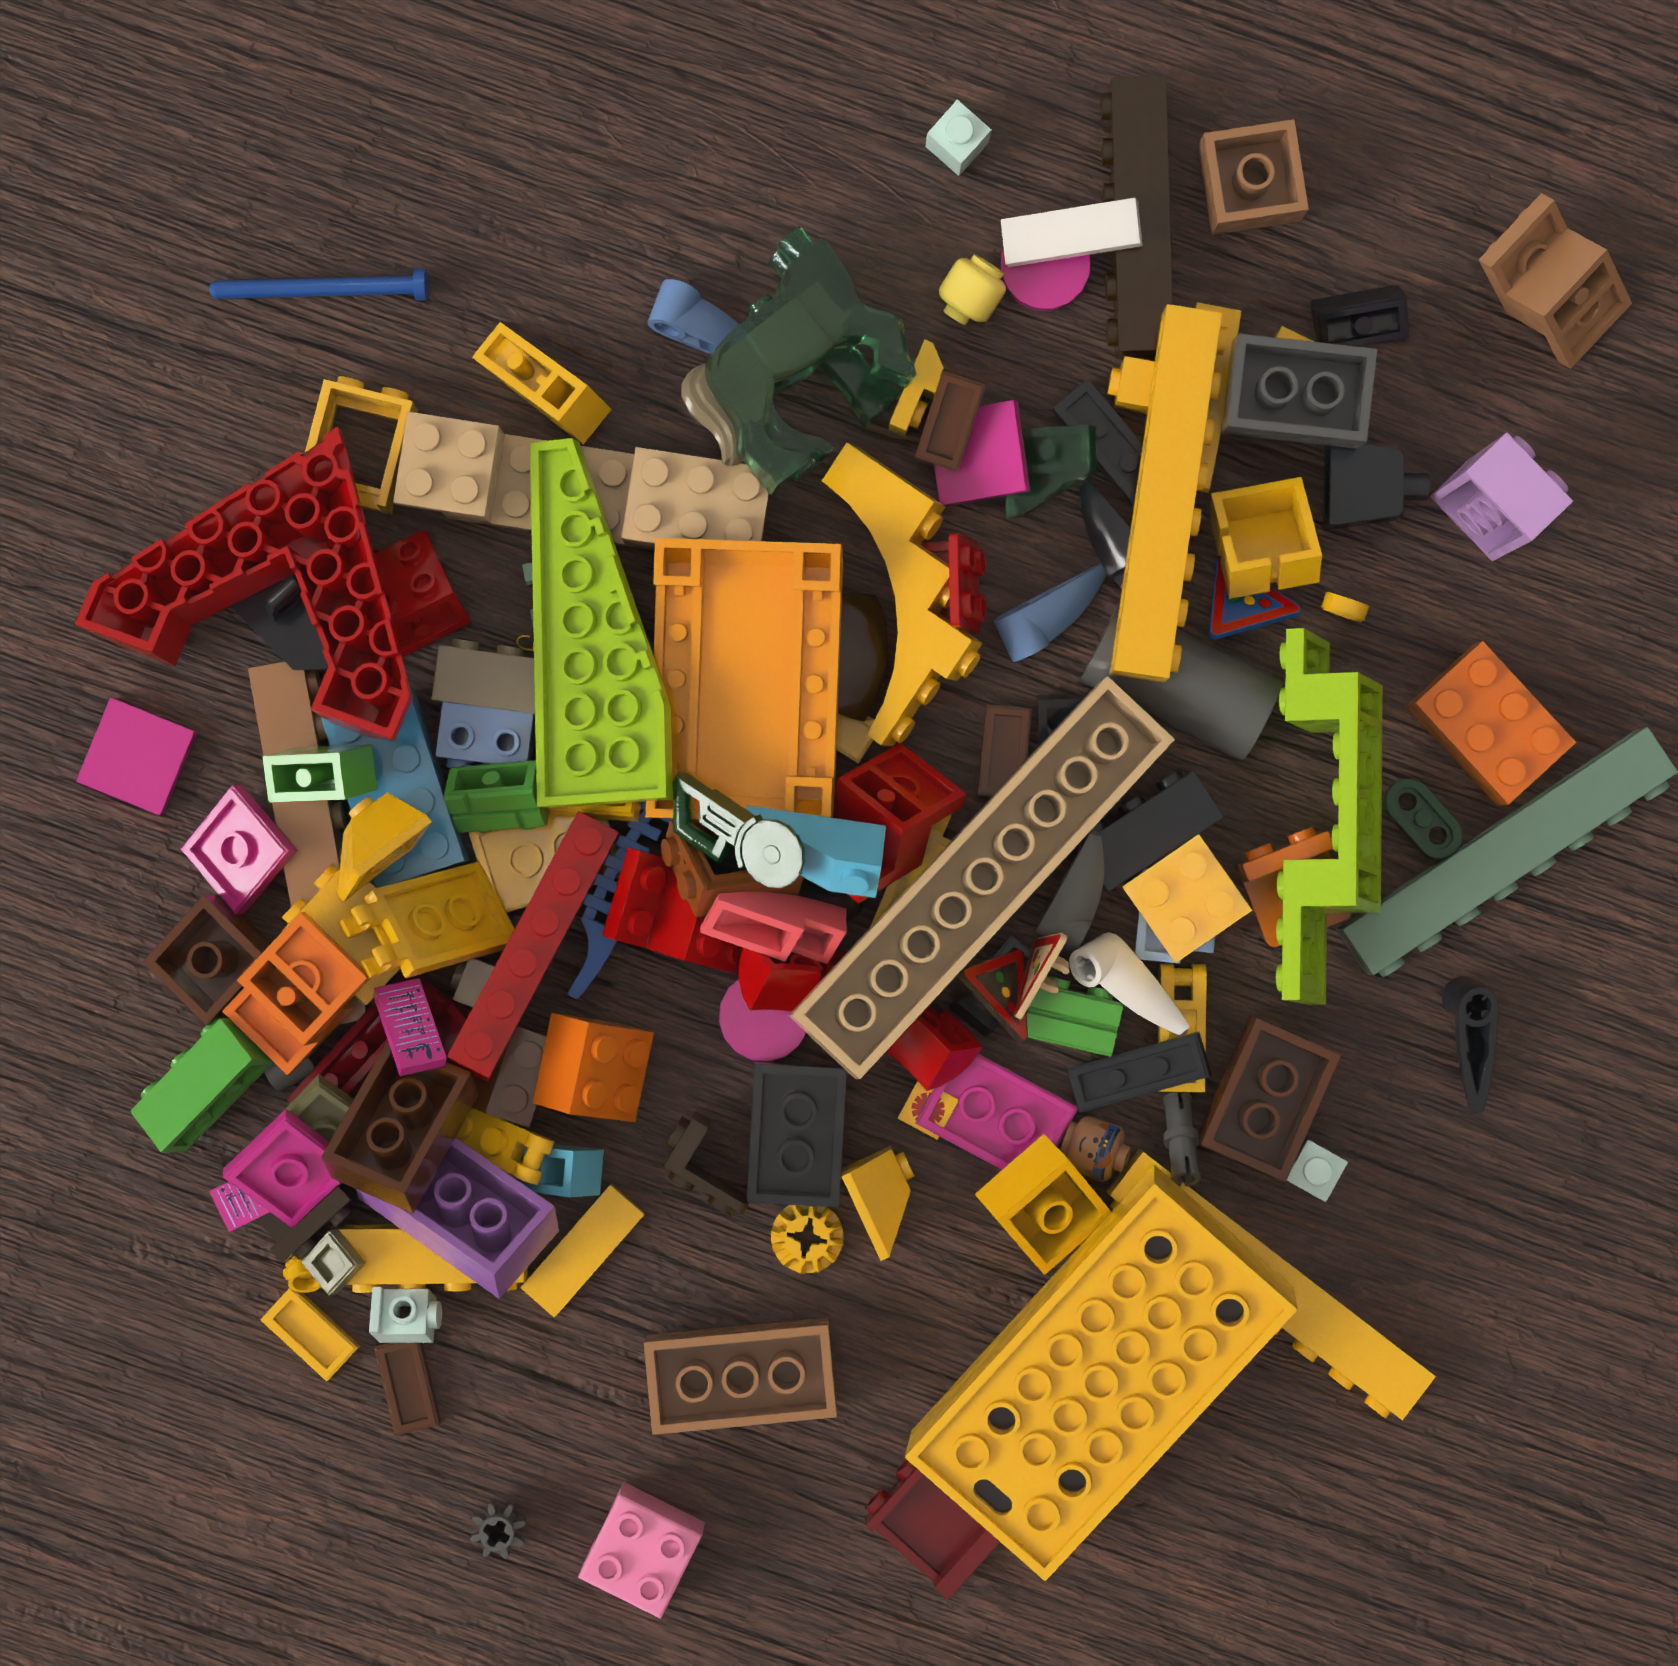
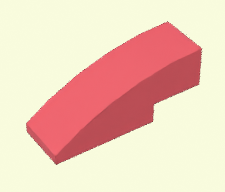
(777, 924)

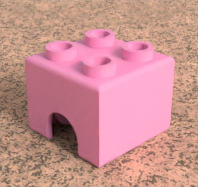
(642, 1550)

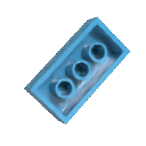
(412, 774)

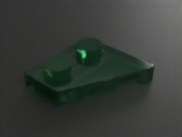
(1055, 463)

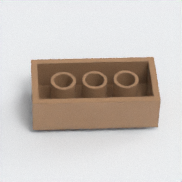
(740, 1376)

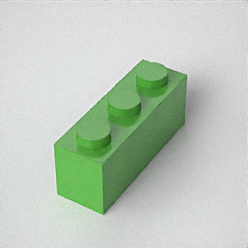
(200, 1086)

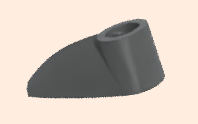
(1077, 895)

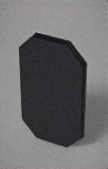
(284, 624)

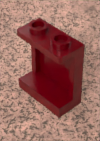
(929, 1529)

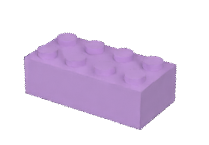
(1502, 496)

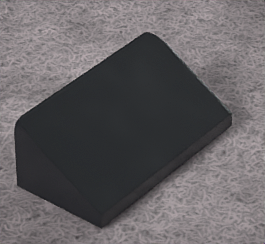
(1361, 317)

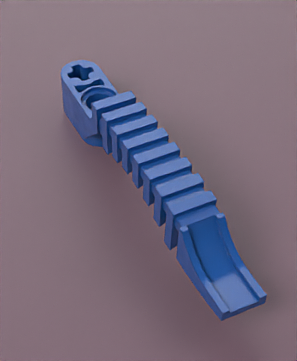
(599, 946)

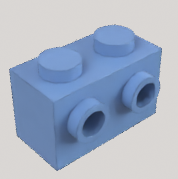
(484, 735)

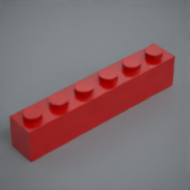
(532, 947)

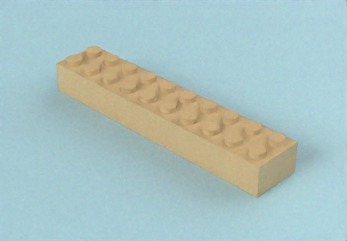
(981, 878)

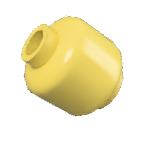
(972, 290)

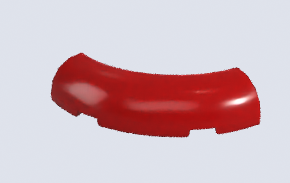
(931, 1048)

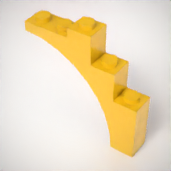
(927, 644)

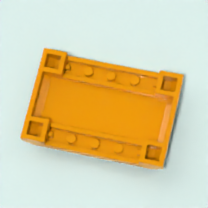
(751, 668)

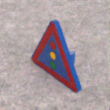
(1246, 612)

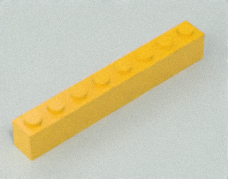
(1166, 494)
(1321, 1322)

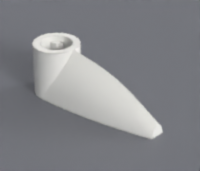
(1119, 970)

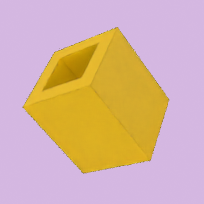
(1131, 384)

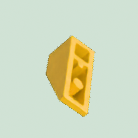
(542, 383)

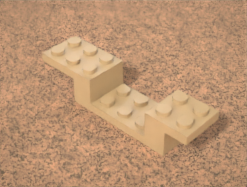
(485, 478)

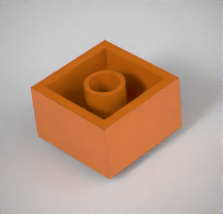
(593, 1068)

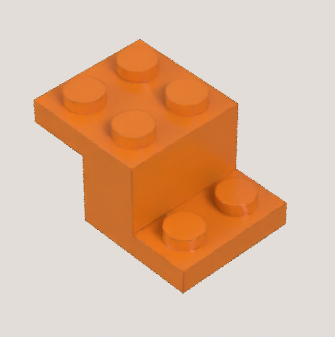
(296, 993)

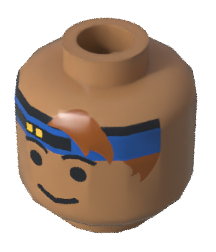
(1096, 1148)

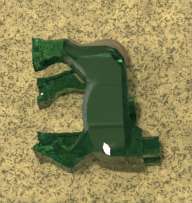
(783, 342)

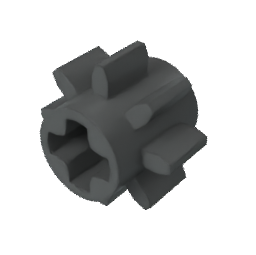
(487, 1522)

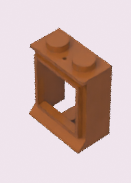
(696, 879)

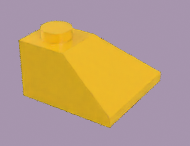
(377, 839)
(880, 1195)

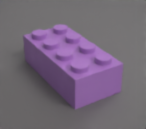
(477, 1219)

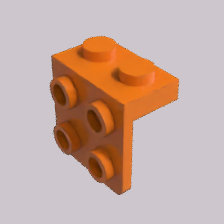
(1261, 873)

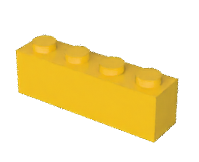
(402, 1260)

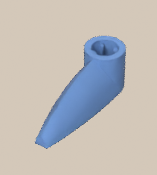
(688, 317)
(1044, 617)

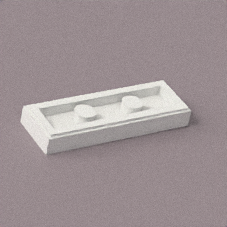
(1071, 232)

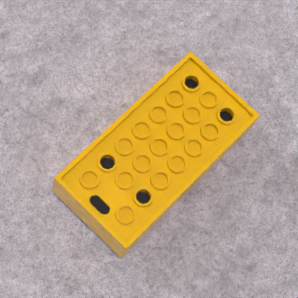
(1100, 1373)

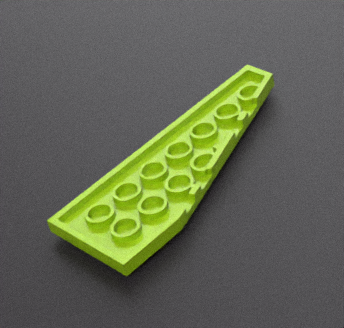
(596, 681)

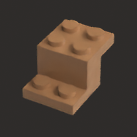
(1555, 280)

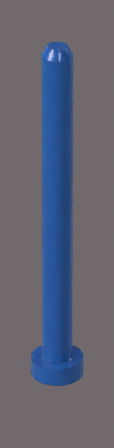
(313, 287)

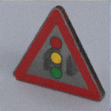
(998, 986)

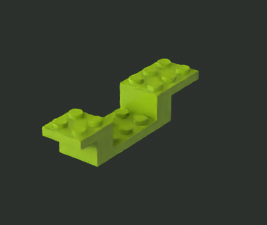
(1352, 883)

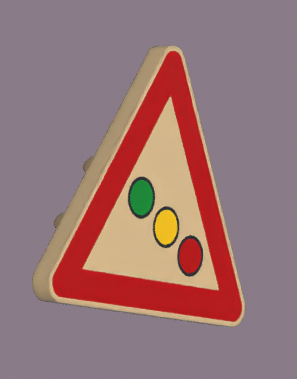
(1042, 957)

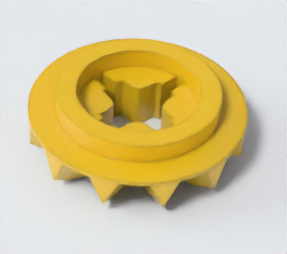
(821, 1254)

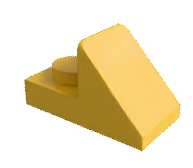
(910, 407)

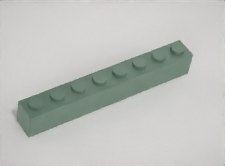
(1507, 851)

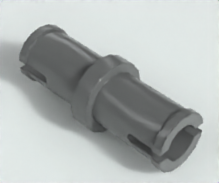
(1181, 1138)

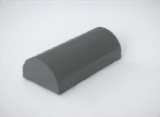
(1208, 698)

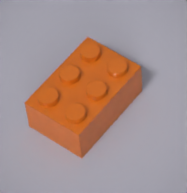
(1490, 724)

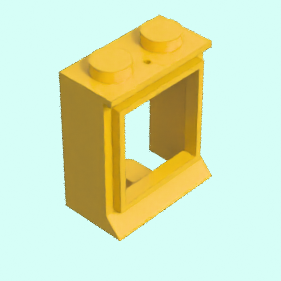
(388, 404)

